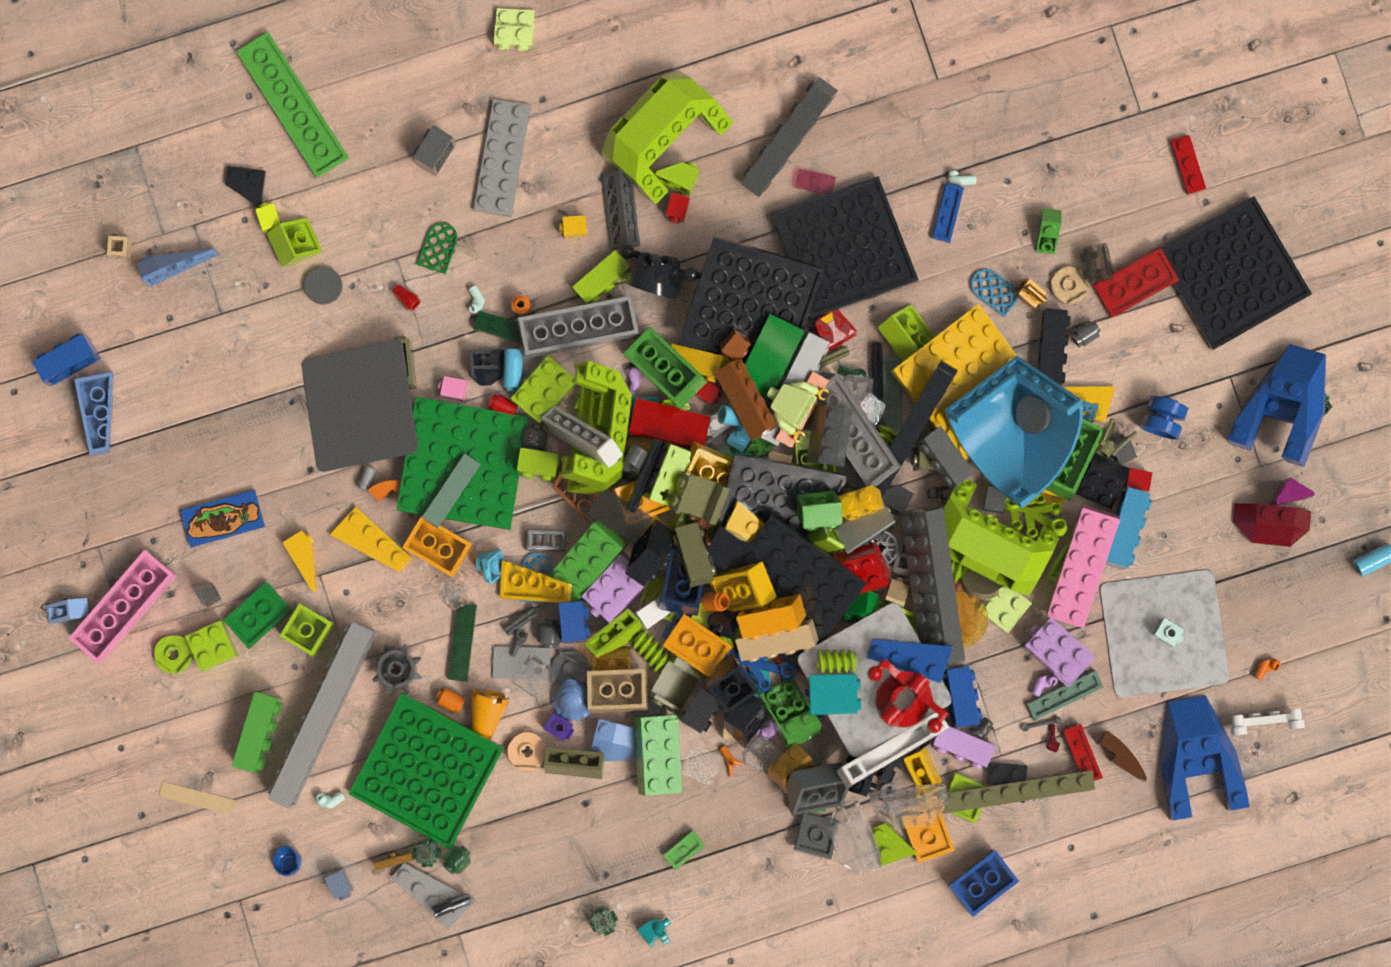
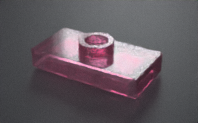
(815, 182)

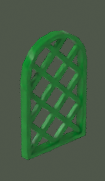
(420, 263)

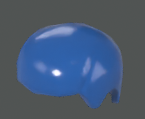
(287, 861)

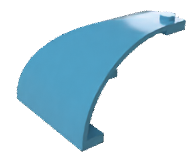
(1007, 456)

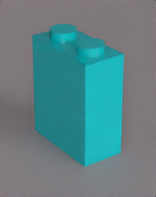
(834, 694)

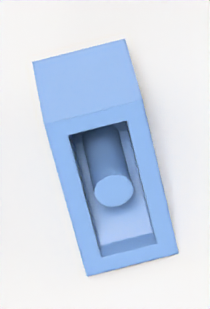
(67, 610)

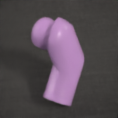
(635, 378)
(1042, 682)
(768, 731)

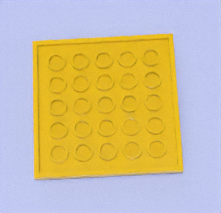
(968, 345)

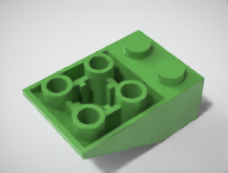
(790, 713)

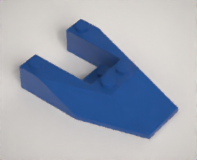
(1290, 393)
(1196, 746)

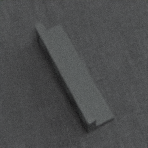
(624, 208)

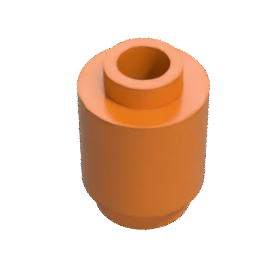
(524, 311)
(715, 601)
(450, 700)

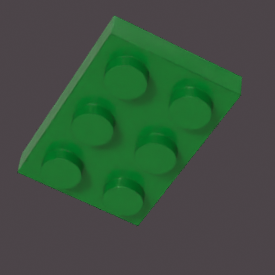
(258, 615)

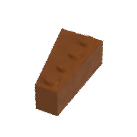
(580, 502)

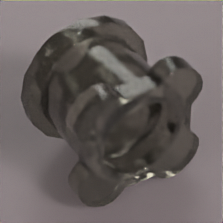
(983, 729)

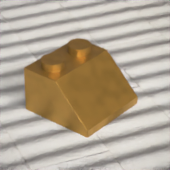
(791, 760)

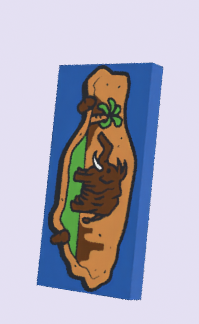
(222, 518)

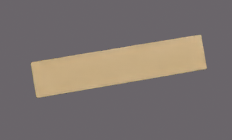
(196, 798)

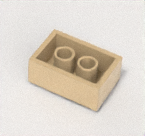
(617, 691)

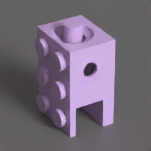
(612, 590)
(1058, 651)

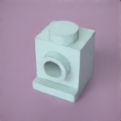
(1162, 629)

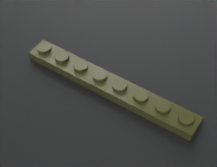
(1019, 791)

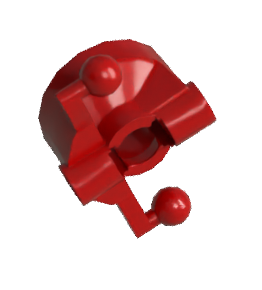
(895, 684)

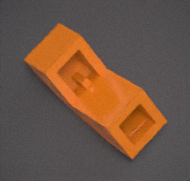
(383, 489)

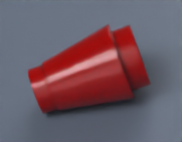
(406, 297)
(502, 404)

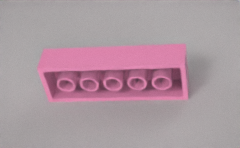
(1082, 565)
(122, 607)

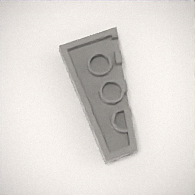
(429, 892)

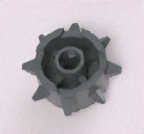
(407, 672)

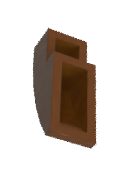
(1122, 755)

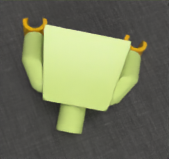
(793, 405)

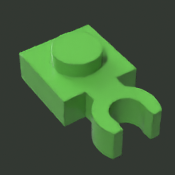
(760, 447)

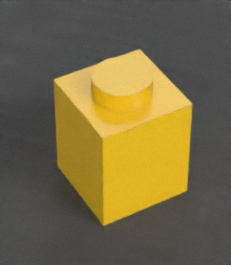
(574, 227)

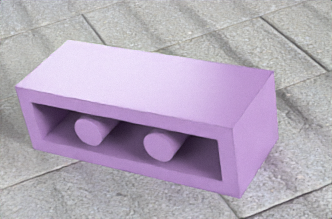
(964, 747)

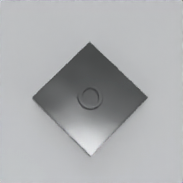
(814, 836)

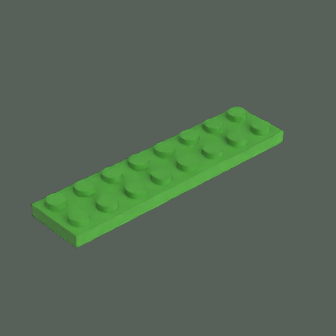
(292, 105)

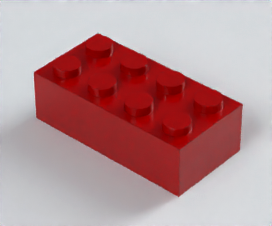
(868, 564)

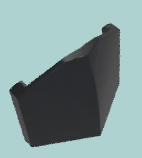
(486, 366)
(728, 548)

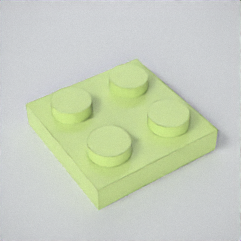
(1006, 608)

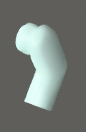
(961, 180)
(478, 300)
(329, 801)

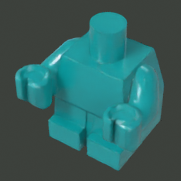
(654, 931)

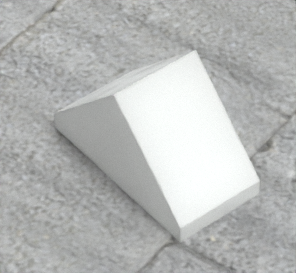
(650, 613)

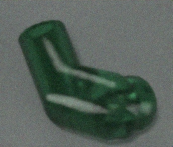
(844, 371)

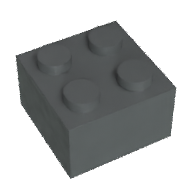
(433, 150)

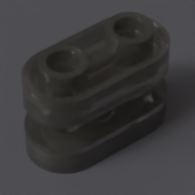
(1089, 257)

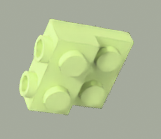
(514, 29)

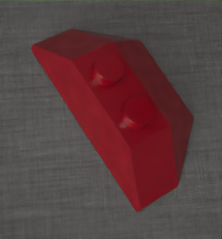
(1271, 523)

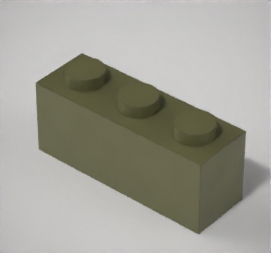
(694, 554)
(574, 762)

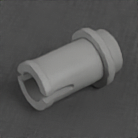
(366, 478)

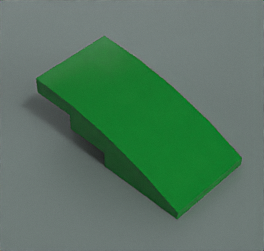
(772, 353)

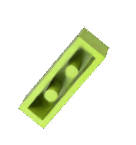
(602, 278)

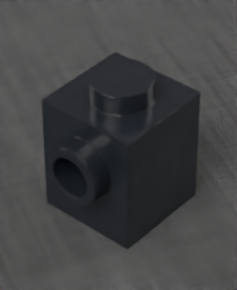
(723, 623)

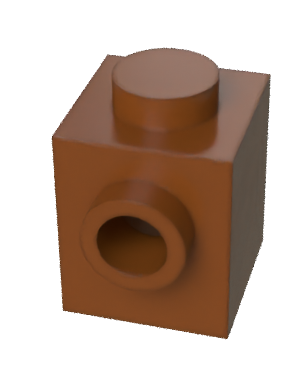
(735, 345)

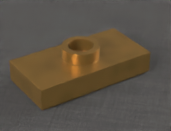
(392, 860)

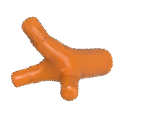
(731, 761)

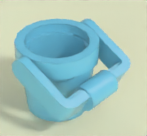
(489, 564)

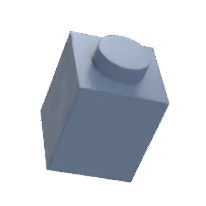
(339, 885)

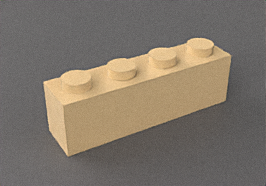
(783, 642)

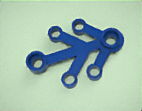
(759, 664)

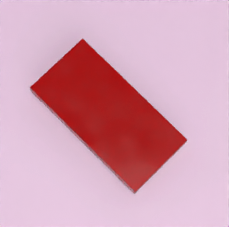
(1136, 282)
(668, 424)

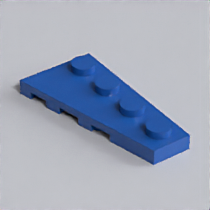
(912, 656)

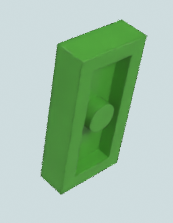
(684, 850)

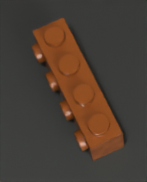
(746, 399)

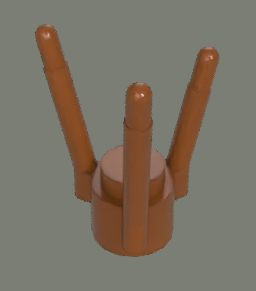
(705, 525)

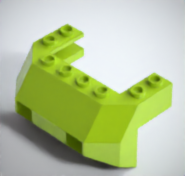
(655, 125)
(606, 407)
(993, 547)

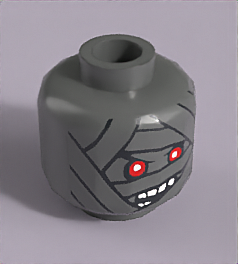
(534, 438)
(549, 634)

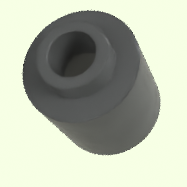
(1086, 334)

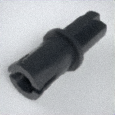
(451, 905)

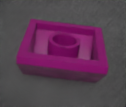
(1290, 491)

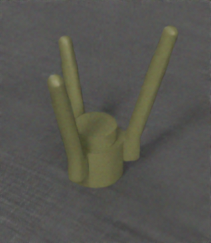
(1106, 446)

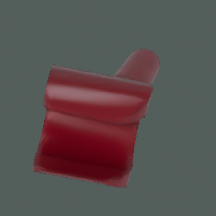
(1053, 745)

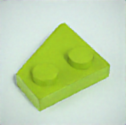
(891, 844)

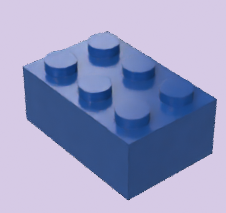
(66, 359)
(573, 622)
(963, 705)
(983, 883)

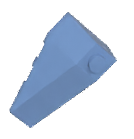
(162, 267)
(614, 741)

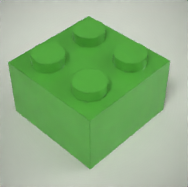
(819, 510)

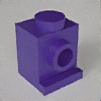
(551, 725)

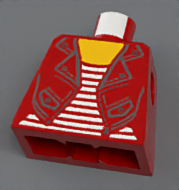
(834, 329)

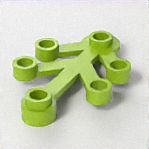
(1057, 525)

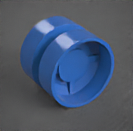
(1165, 411)

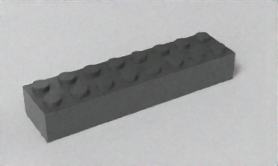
(932, 579)

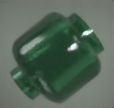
(456, 860)

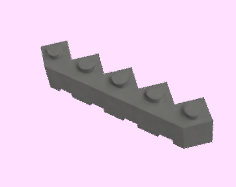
(788, 136)

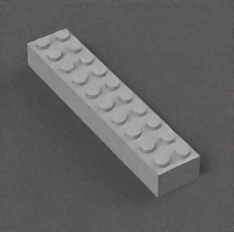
(322, 715)

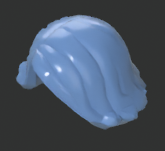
(571, 700)

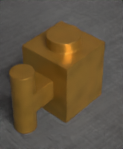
(1030, 293)

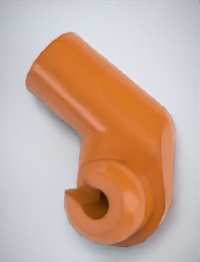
(1266, 666)

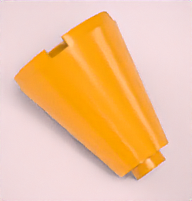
(487, 711)

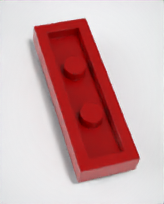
(1188, 165)
(1082, 751)

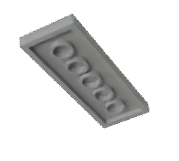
(502, 158)
(865, 445)

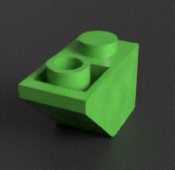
(1048, 231)

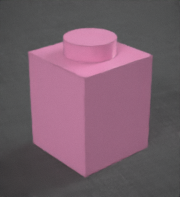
(453, 388)

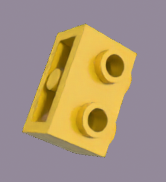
(861, 502)
(922, 768)

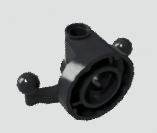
(655, 274)

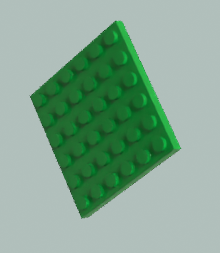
(446, 434)
(426, 770)

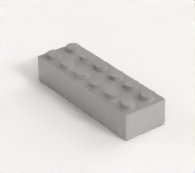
(577, 327)

